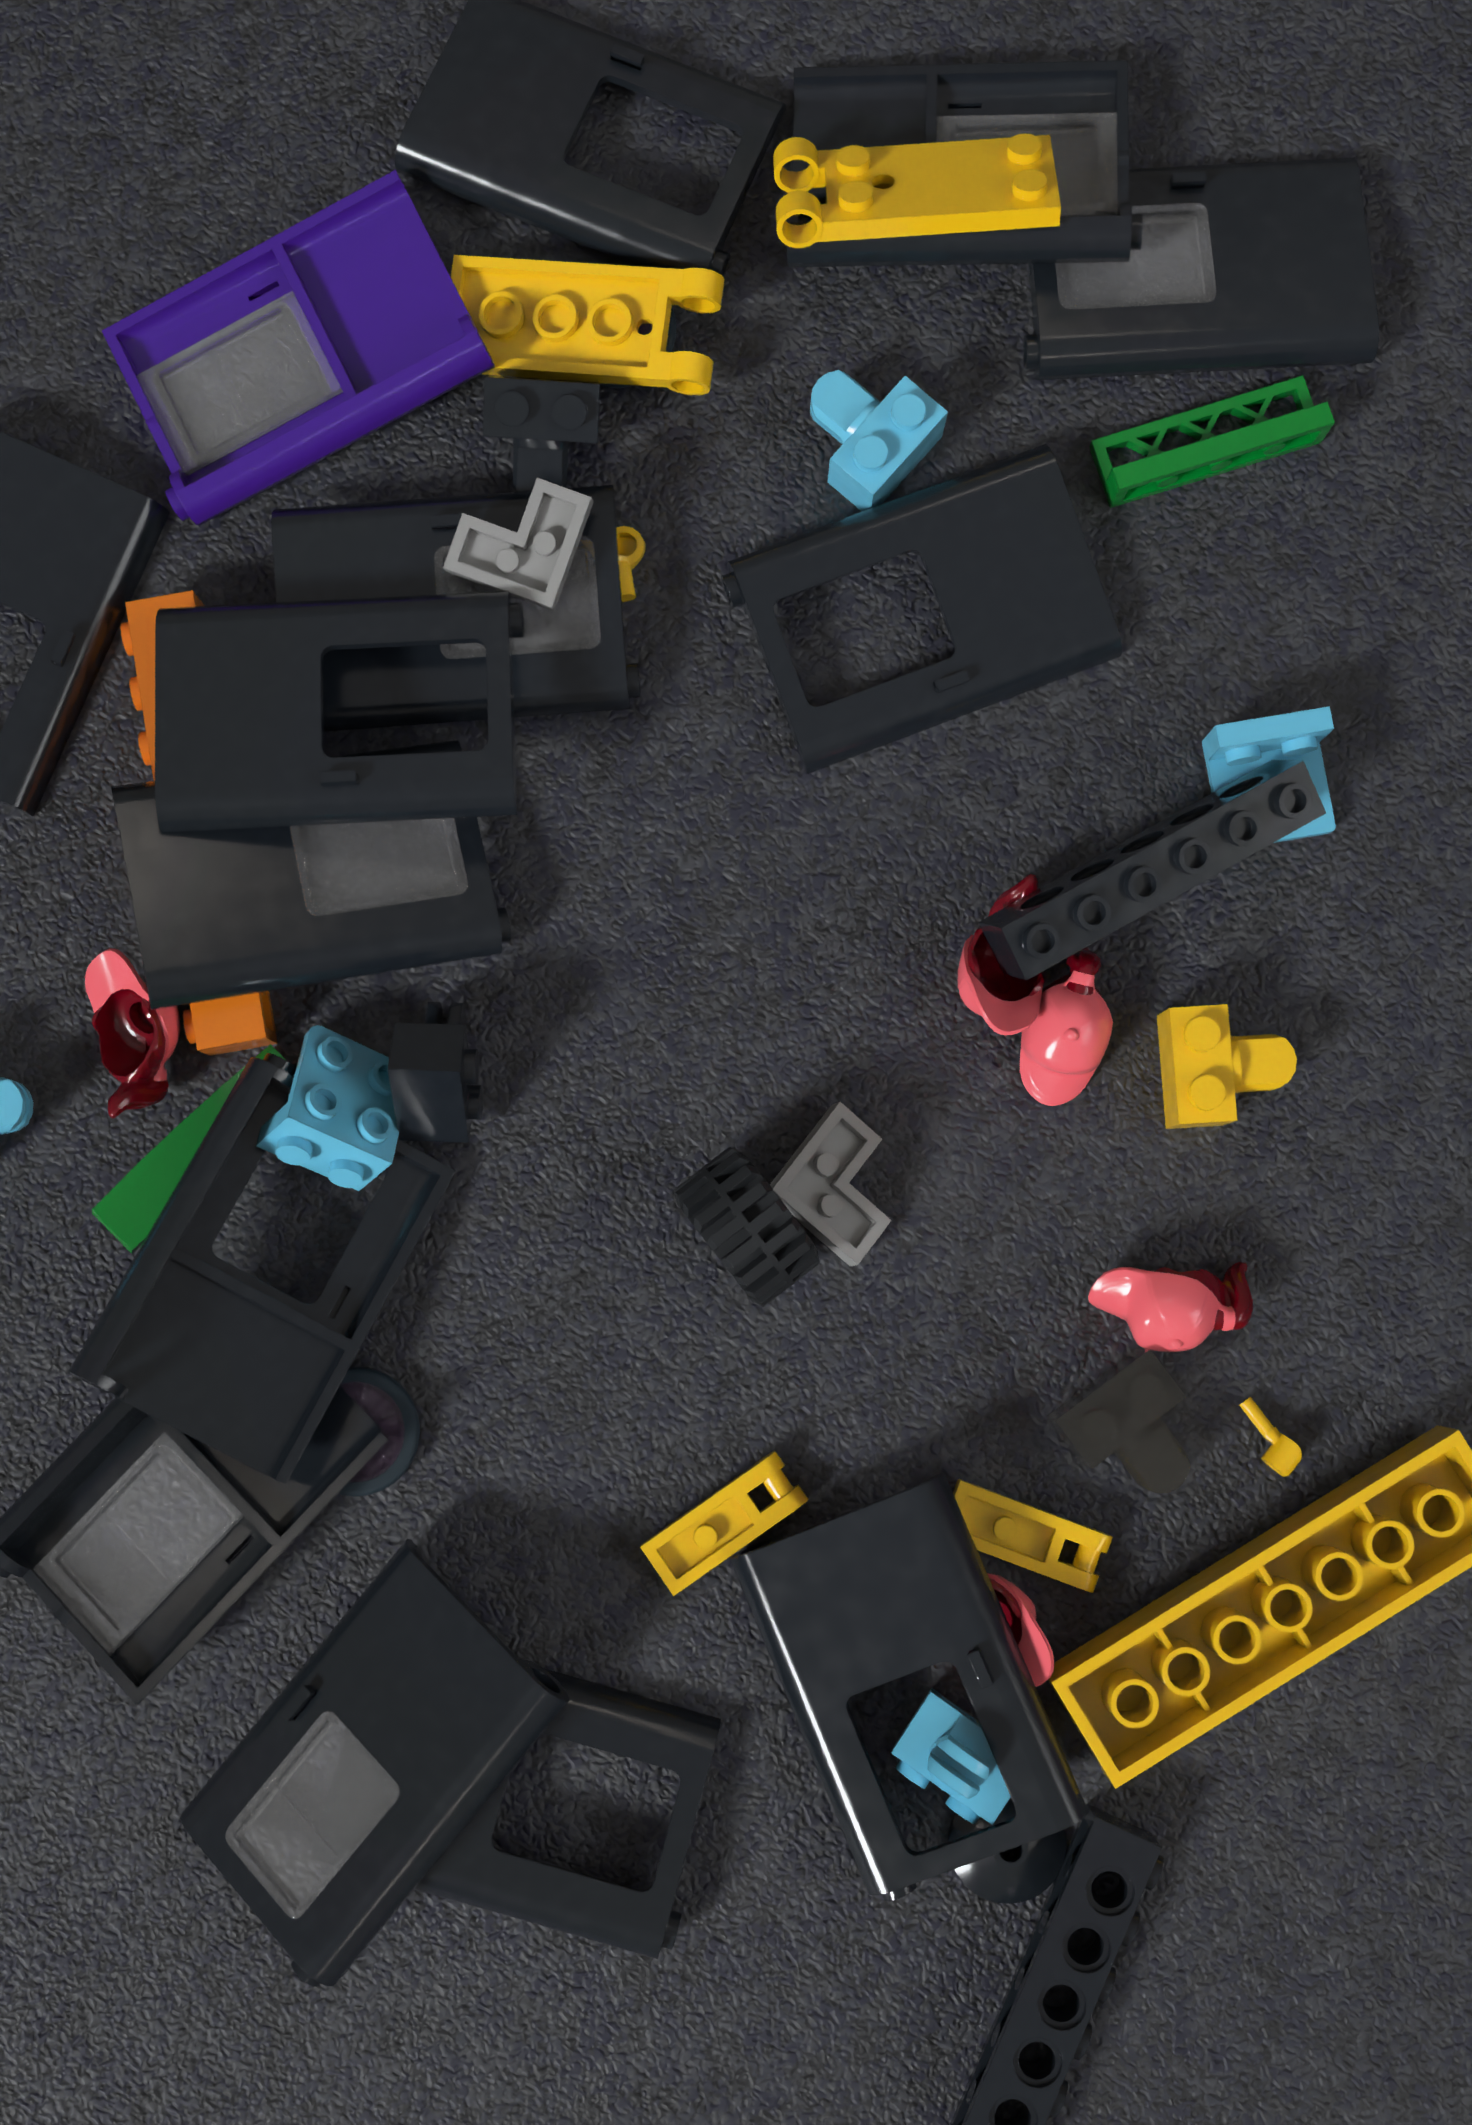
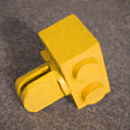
(1208, 1066)

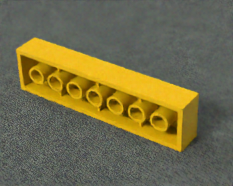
(1272, 1607)

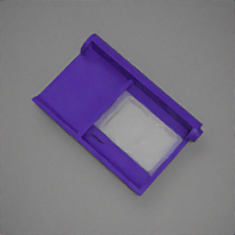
(297, 349)

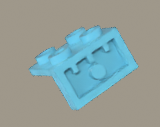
(1245, 745)

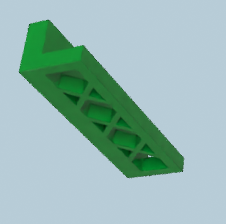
(1212, 452)

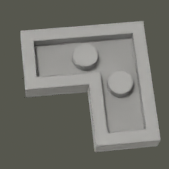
(529, 561)
(819, 1188)

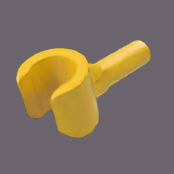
(1283, 1453)

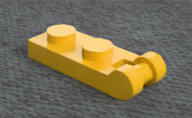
(721, 1524)
(1030, 1536)

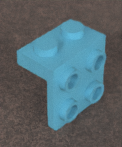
(336, 1112)

